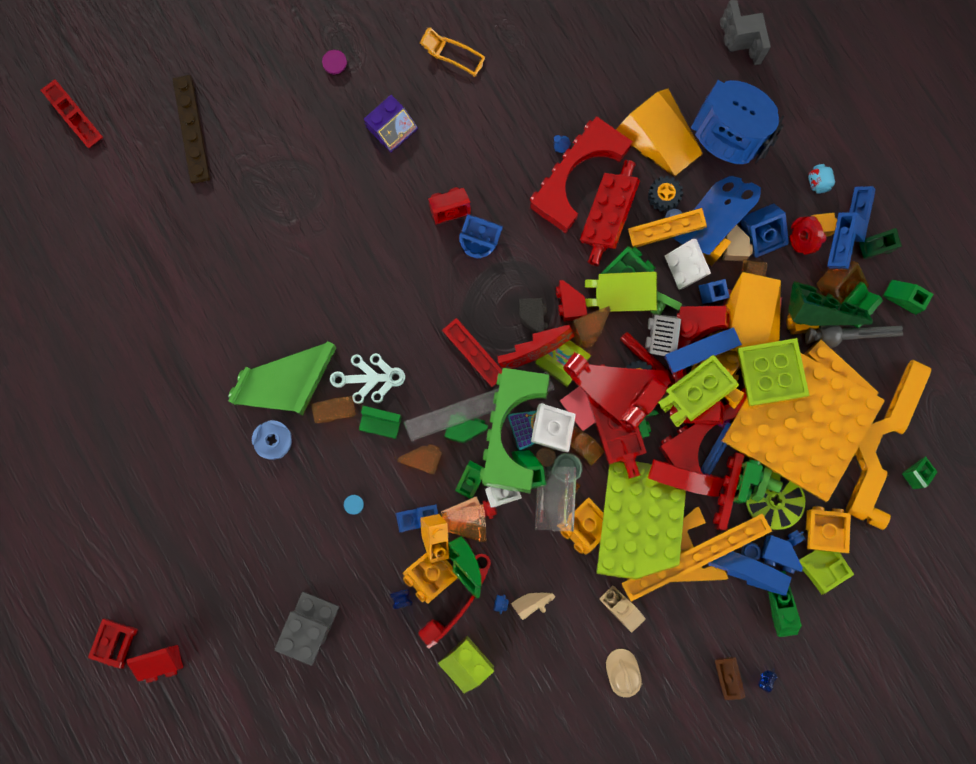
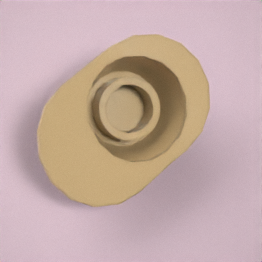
(623, 673)

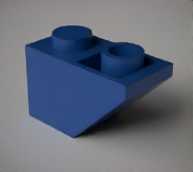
(780, 552)

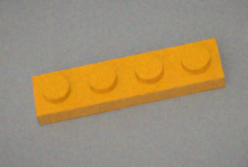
(667, 227)

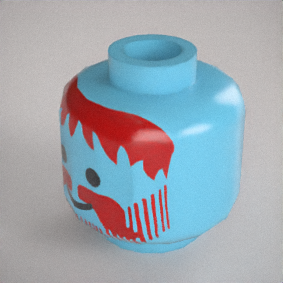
(821, 179)

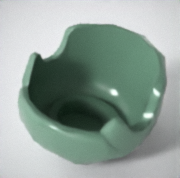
(569, 460)

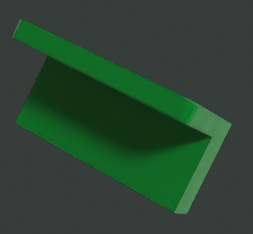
(864, 299)
(380, 422)

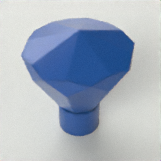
(561, 143)

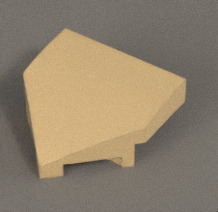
(530, 602)

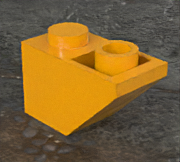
(435, 537)

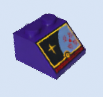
(390, 123)

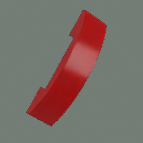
(685, 479)

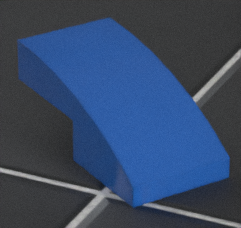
(411, 519)

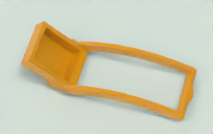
(434, 44)

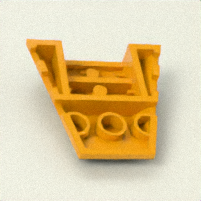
(662, 133)
(755, 310)

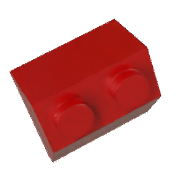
(449, 205)
(156, 663)

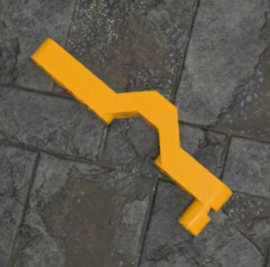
(896, 419)

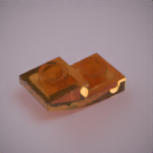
(332, 409)

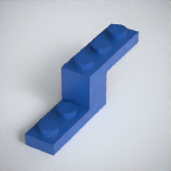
(851, 227)

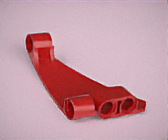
(620, 391)
(434, 630)

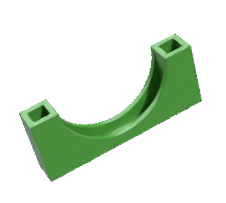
(514, 389)

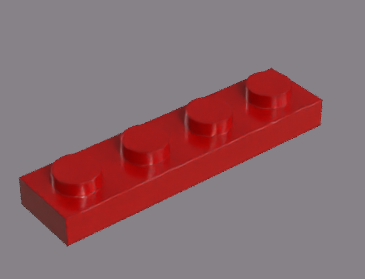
(473, 352)
(726, 499)

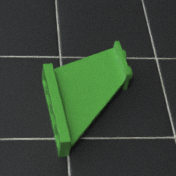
(284, 382)

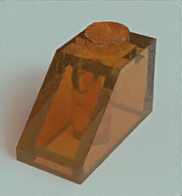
(423, 459)

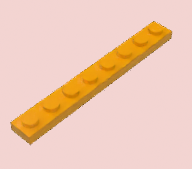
(700, 556)

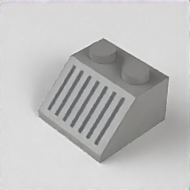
(663, 334)

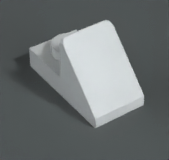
(501, 496)

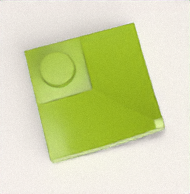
(825, 569)

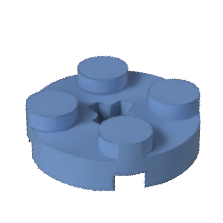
(276, 450)

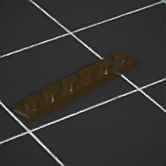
(191, 129)

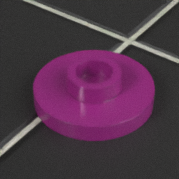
(334, 61)

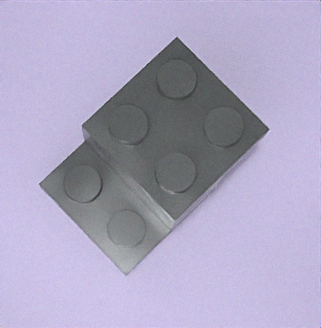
(745, 32)
(307, 628)

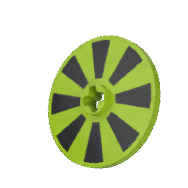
(784, 513)

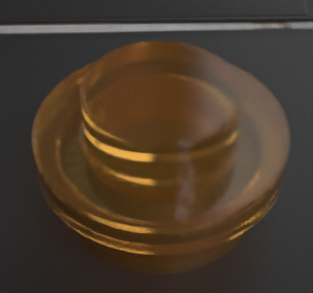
(546, 456)

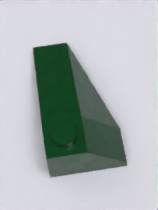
(815, 309)

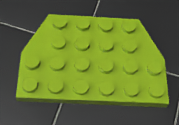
(639, 524)

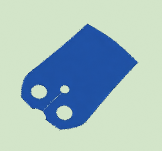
(719, 216)

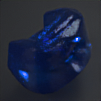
(767, 680)

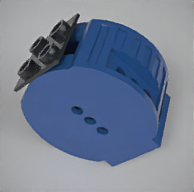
(737, 122)

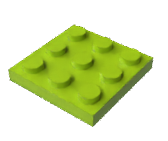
(773, 372)

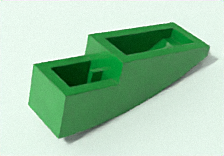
(465, 565)

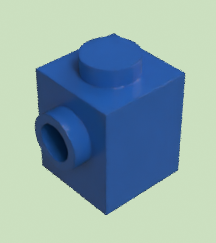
(714, 291)

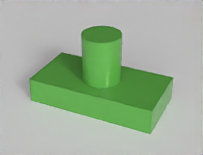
(662, 301)
(767, 483)

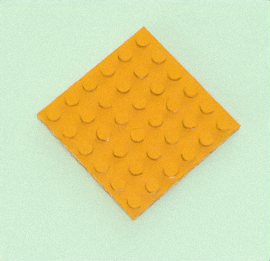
(808, 436)

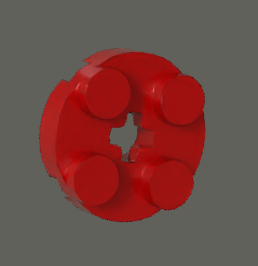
(815, 235)

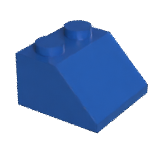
(766, 229)

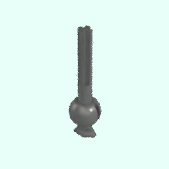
(834, 334)

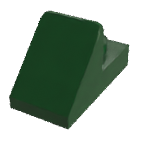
(881, 243)

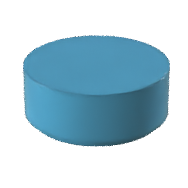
(353, 504)

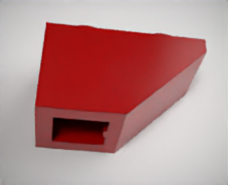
(572, 302)

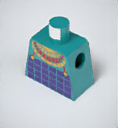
(522, 428)

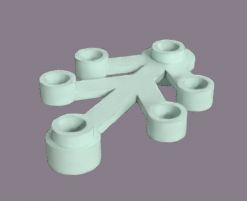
(371, 378)

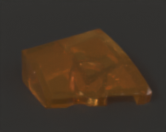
(467, 522)

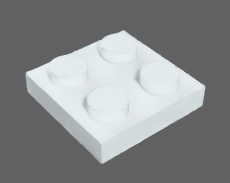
(687, 264)
(553, 427)

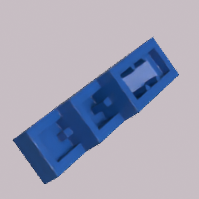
(702, 350)
(753, 572)

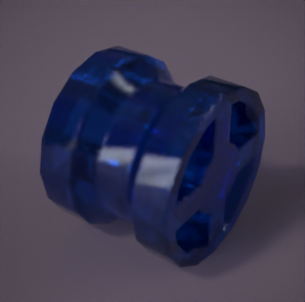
(401, 599)

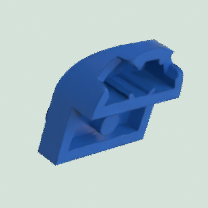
(479, 236)

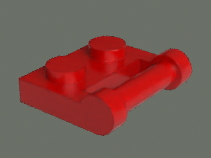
(106, 642)

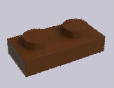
(730, 678)

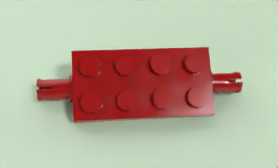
(609, 211)
(617, 440)

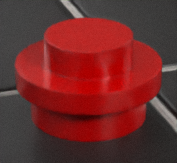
(688, 328)

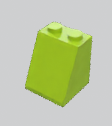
(466, 665)

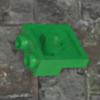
(629, 262)
(750, 476)

